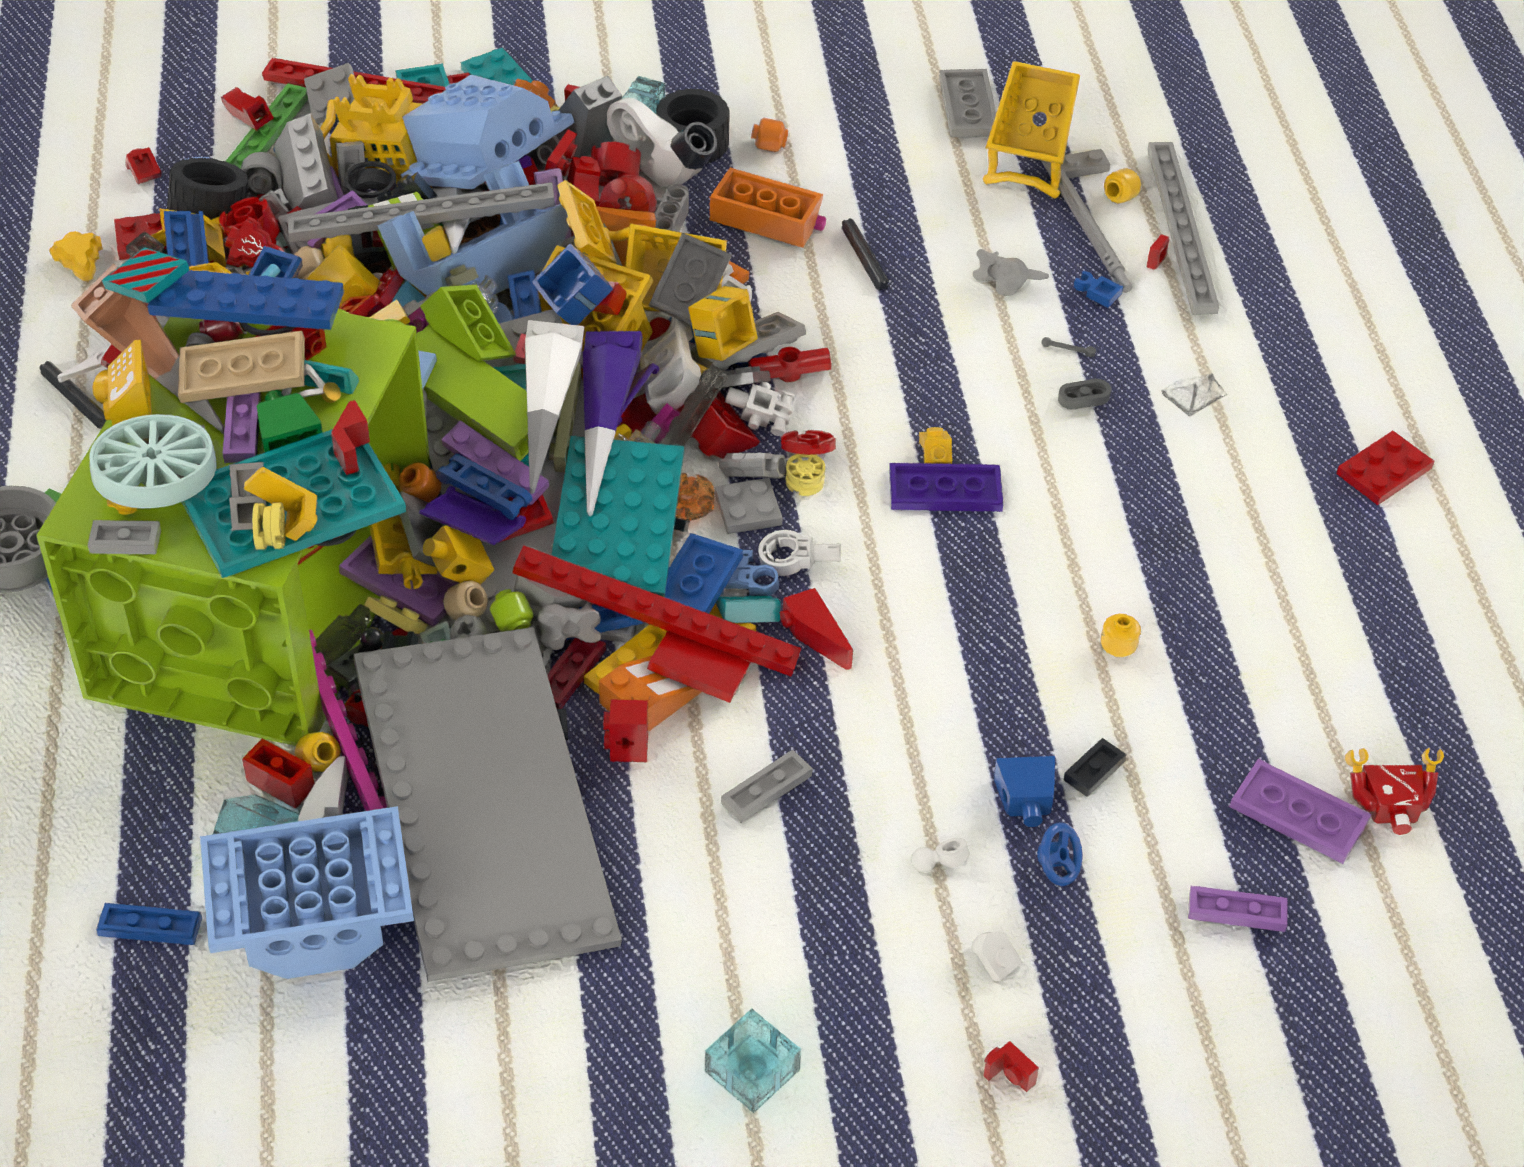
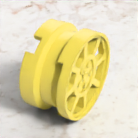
(805, 475)
(269, 525)

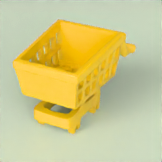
(1027, 92)
(373, 122)
(654, 256)

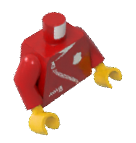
(1394, 791)

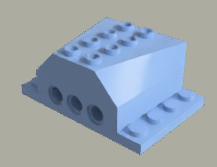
(477, 130)
(306, 891)

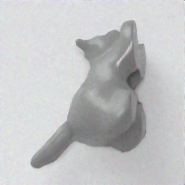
(1007, 272)
(564, 622)

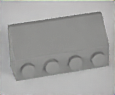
(305, 164)

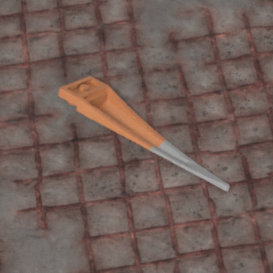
(128, 319)

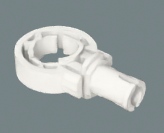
(804, 553)

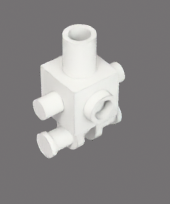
(762, 406)

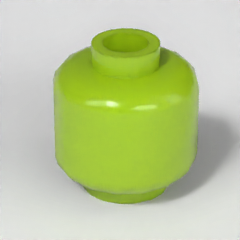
(511, 611)

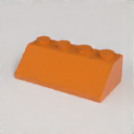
(765, 207)

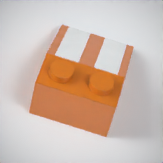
(636, 682)

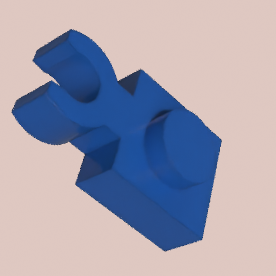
(1099, 290)

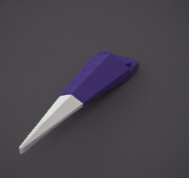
(608, 372)

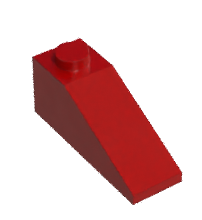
(816, 627)

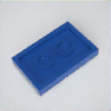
(701, 572)

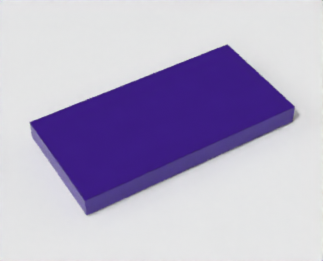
(945, 487)

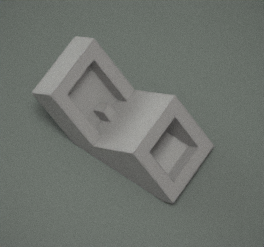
(242, 501)
(542, 595)

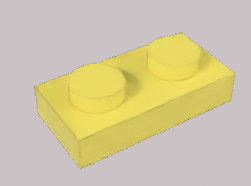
(405, 618)

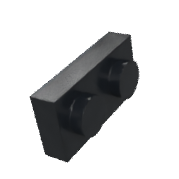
(1094, 767)

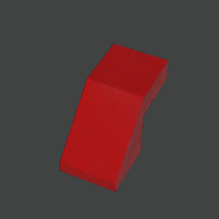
(349, 433)

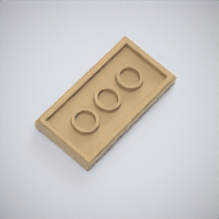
(241, 366)

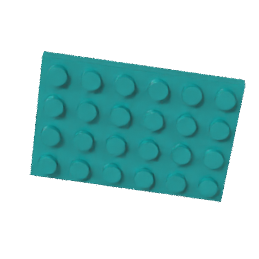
(341, 506)
(632, 515)

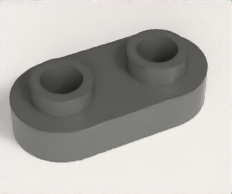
(1084, 394)

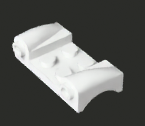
(677, 371)

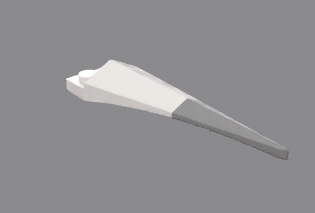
(550, 362)

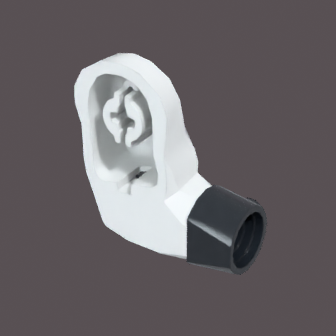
(665, 153)

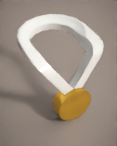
(330, 391)

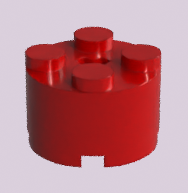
(616, 161)
(632, 186)
(255, 209)

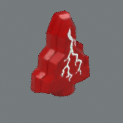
(247, 243)

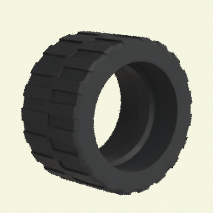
(698, 106)
(205, 186)

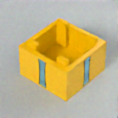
(723, 323)

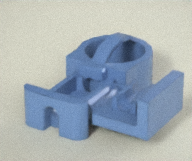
(745, 577)

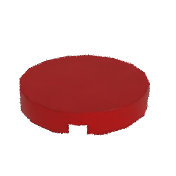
(810, 443)

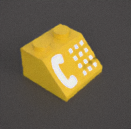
(127, 386)

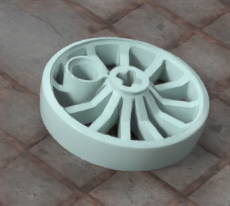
(153, 464)

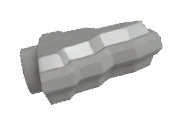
(753, 465)

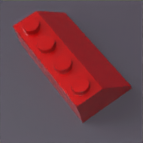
(722, 430)

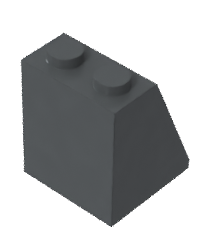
(589, 112)

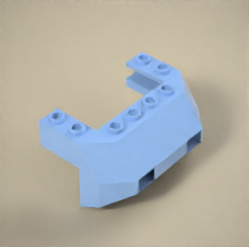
(512, 248)

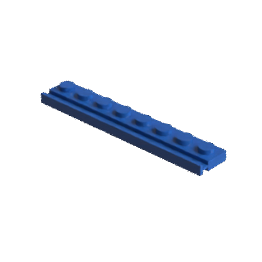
(186, 236)

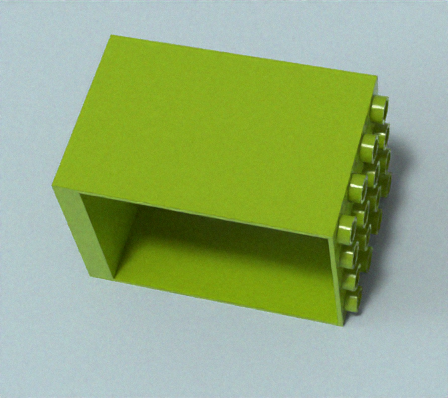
(238, 648)

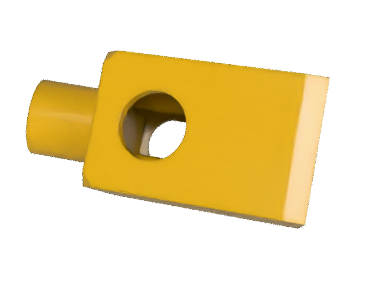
(458, 555)

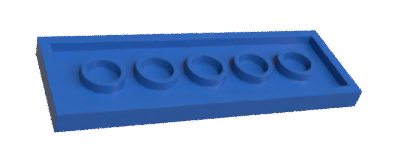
(250, 299)

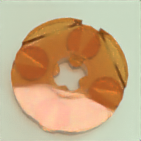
(702, 497)

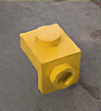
(936, 446)

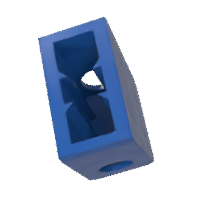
(1026, 786)

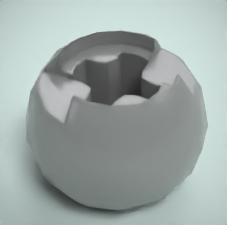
(466, 625)

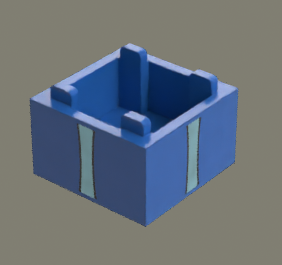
(572, 285)

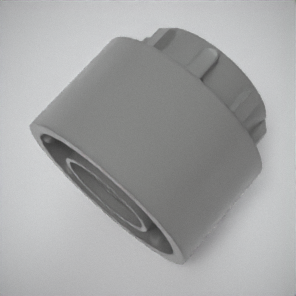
(264, 165)

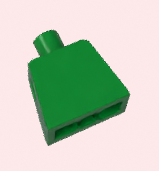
(286, 420)

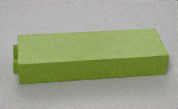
(476, 394)

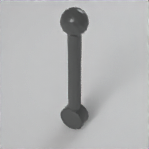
(1089, 351)

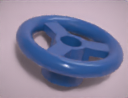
(1057, 854)

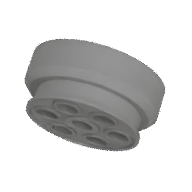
(21, 517)

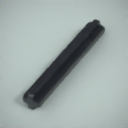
(865, 254)
(74, 394)

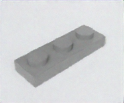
(766, 786)

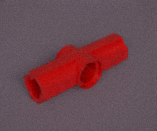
(792, 363)

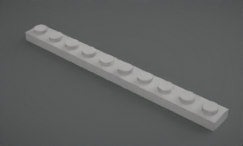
(426, 211)
(1183, 229)

